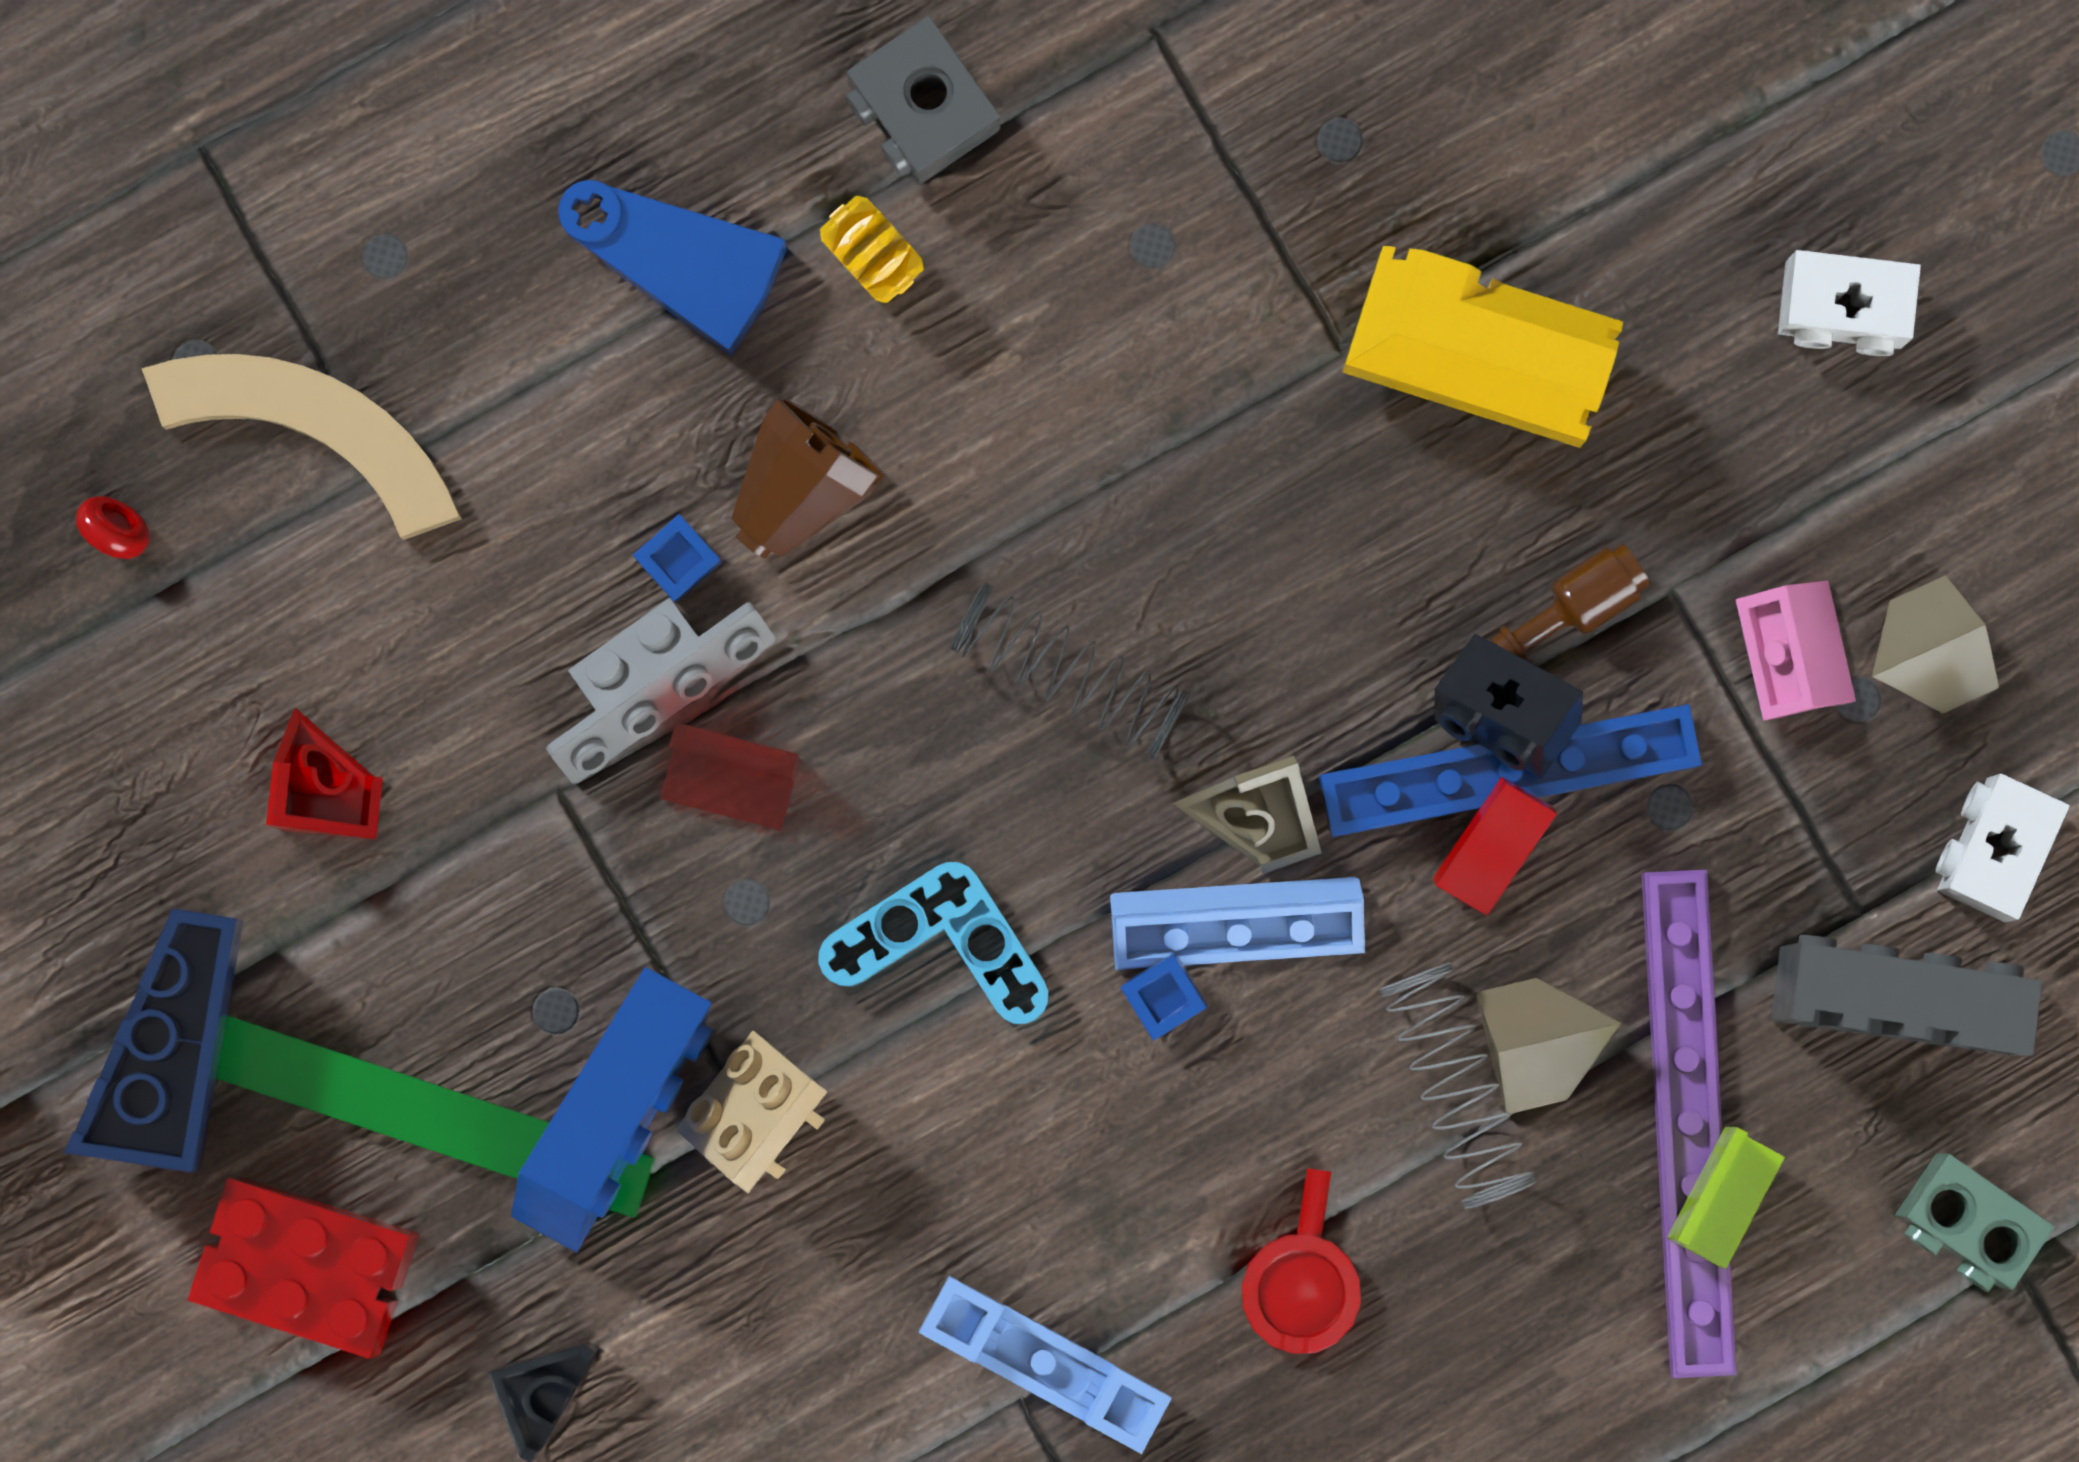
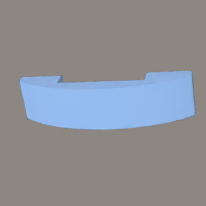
(1045, 1364)

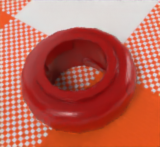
(112, 527)

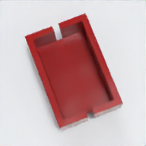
(303, 1267)

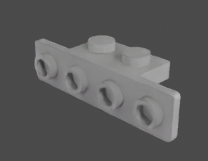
(649, 677)

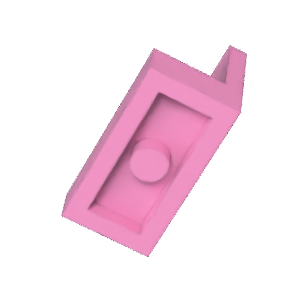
(1795, 649)

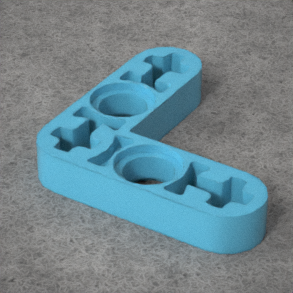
(957, 924)

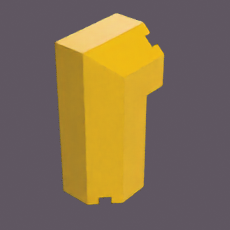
(1482, 348)

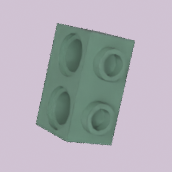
(1979, 1210)

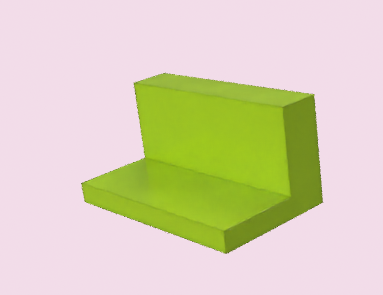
(1725, 1197)

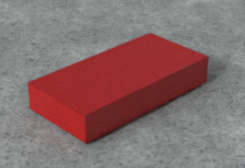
(1494, 846)

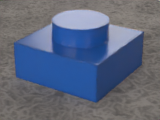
(677, 558)
(1164, 996)

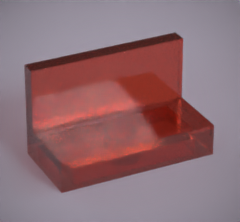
(730, 776)

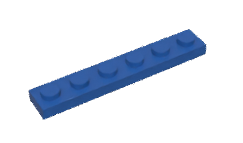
(1465, 776)

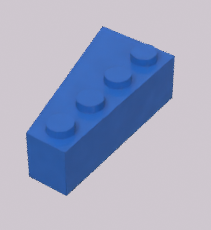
(609, 1109)

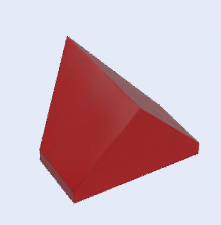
(321, 786)

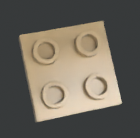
(752, 1112)

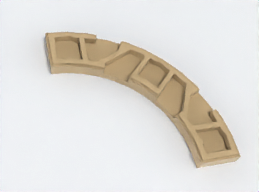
(317, 407)

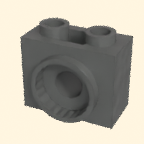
(917, 137)

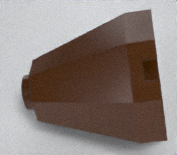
(798, 481)

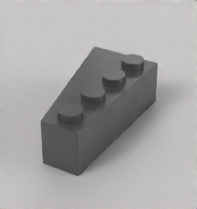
(1906, 998)

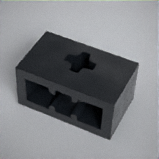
(1507, 706)

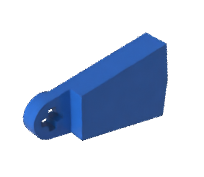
(687, 262)

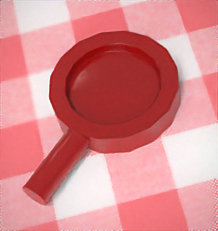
(1301, 1287)

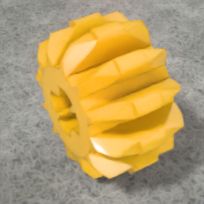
(871, 249)

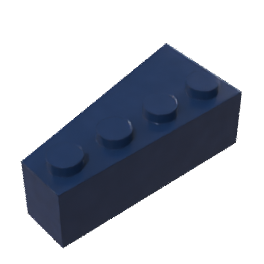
(165, 1058)

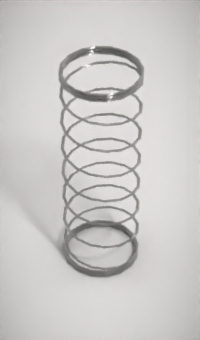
(1498, 1191)

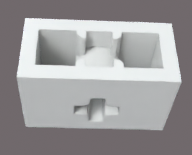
(1880, 287)
(2028, 829)

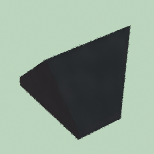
(537, 1393)

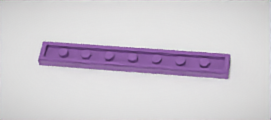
(1686, 1110)

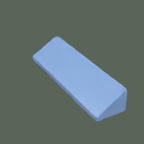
(1238, 922)

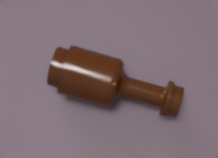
(1582, 599)

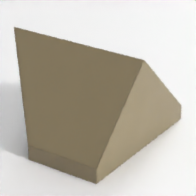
(1935, 648)
(1259, 814)
(1540, 1041)

